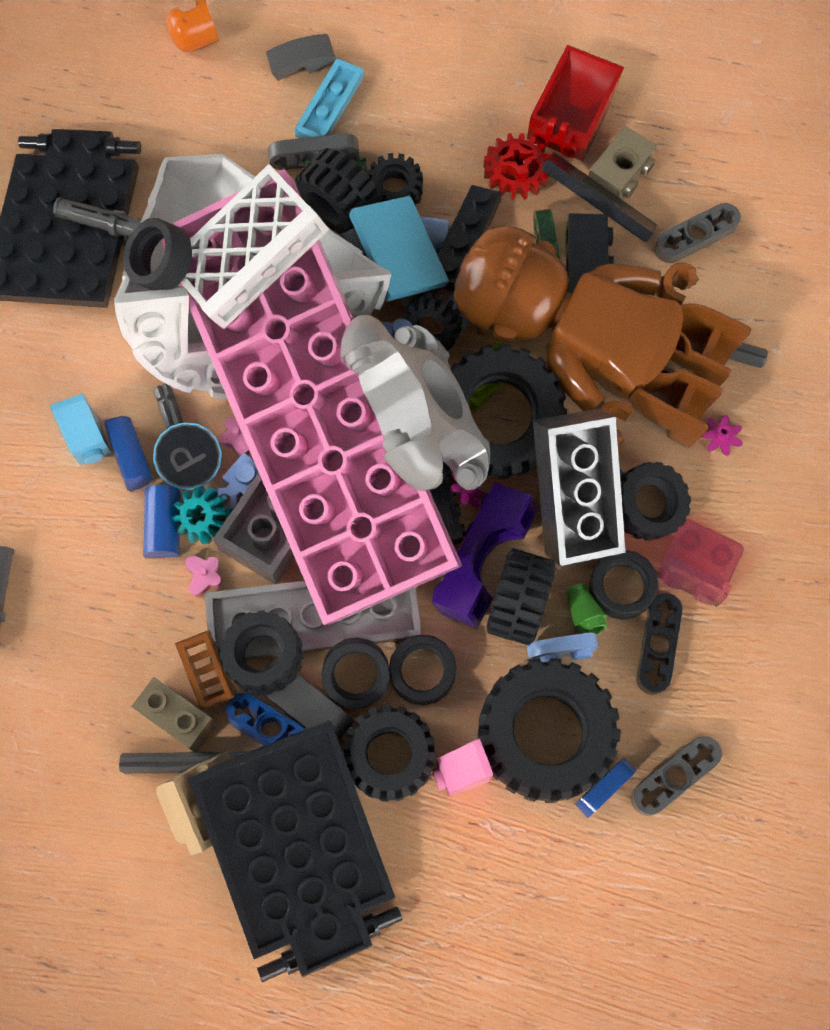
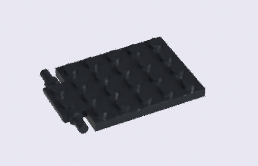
(55, 257)
(296, 851)

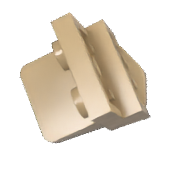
(182, 809)

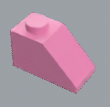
(463, 769)

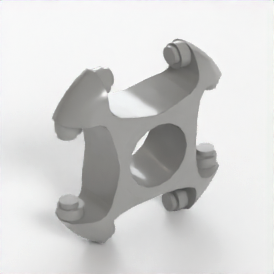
(416, 404)

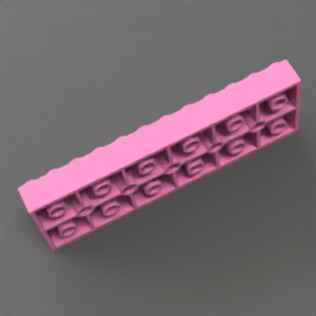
(313, 432)

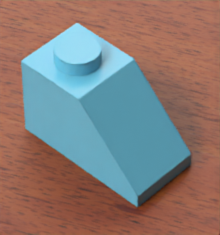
(81, 429)

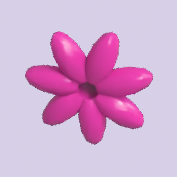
(721, 439)
(467, 495)

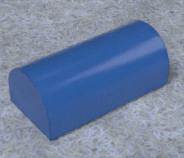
(128, 453)
(160, 530)

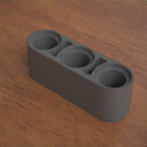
(309, 705)

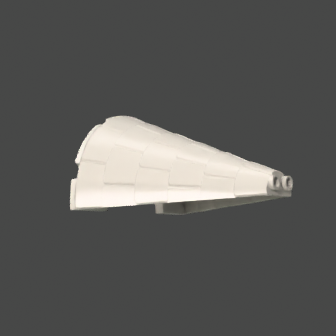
(160, 321)

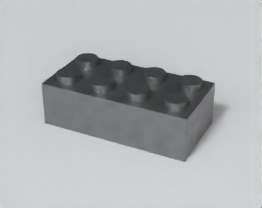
(579, 486)
(255, 535)

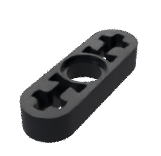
(664, 670)

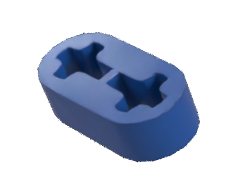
(606, 787)

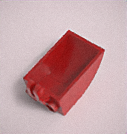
(574, 102)

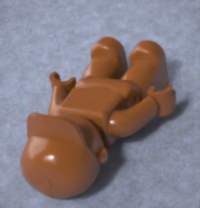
(604, 329)

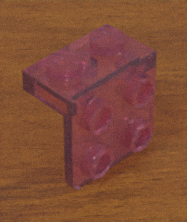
(700, 563)

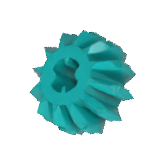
(191, 518)

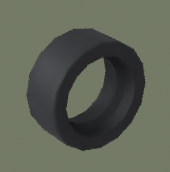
(141, 247)
(639, 564)
(426, 643)
(358, 700)

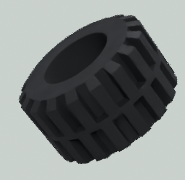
(334, 186)
(521, 597)
(382, 722)

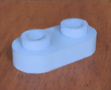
(577, 646)

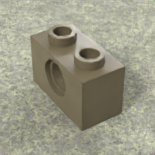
(628, 151)
(174, 715)

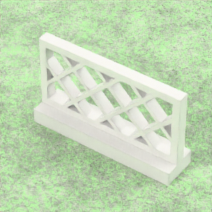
(268, 262)

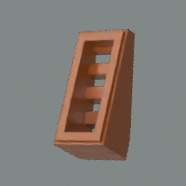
(203, 699)

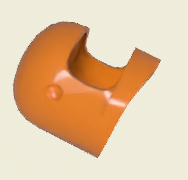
(192, 28)

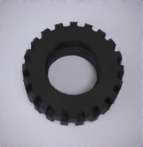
(527, 376)
(586, 700)

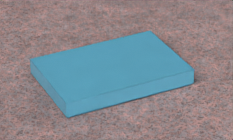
(399, 242)

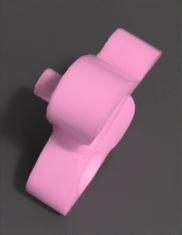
(234, 438)
(204, 574)

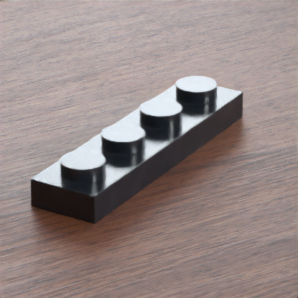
(470, 224)

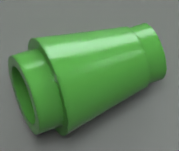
(585, 611)

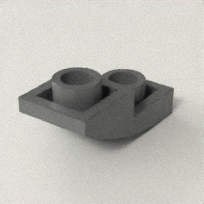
(308, 52)

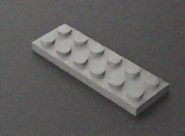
(382, 623)

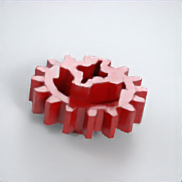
(517, 163)

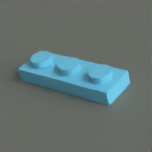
(330, 100)

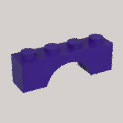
(502, 517)

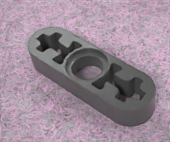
(293, 152)
(704, 221)
(702, 767)

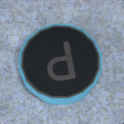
(187, 455)

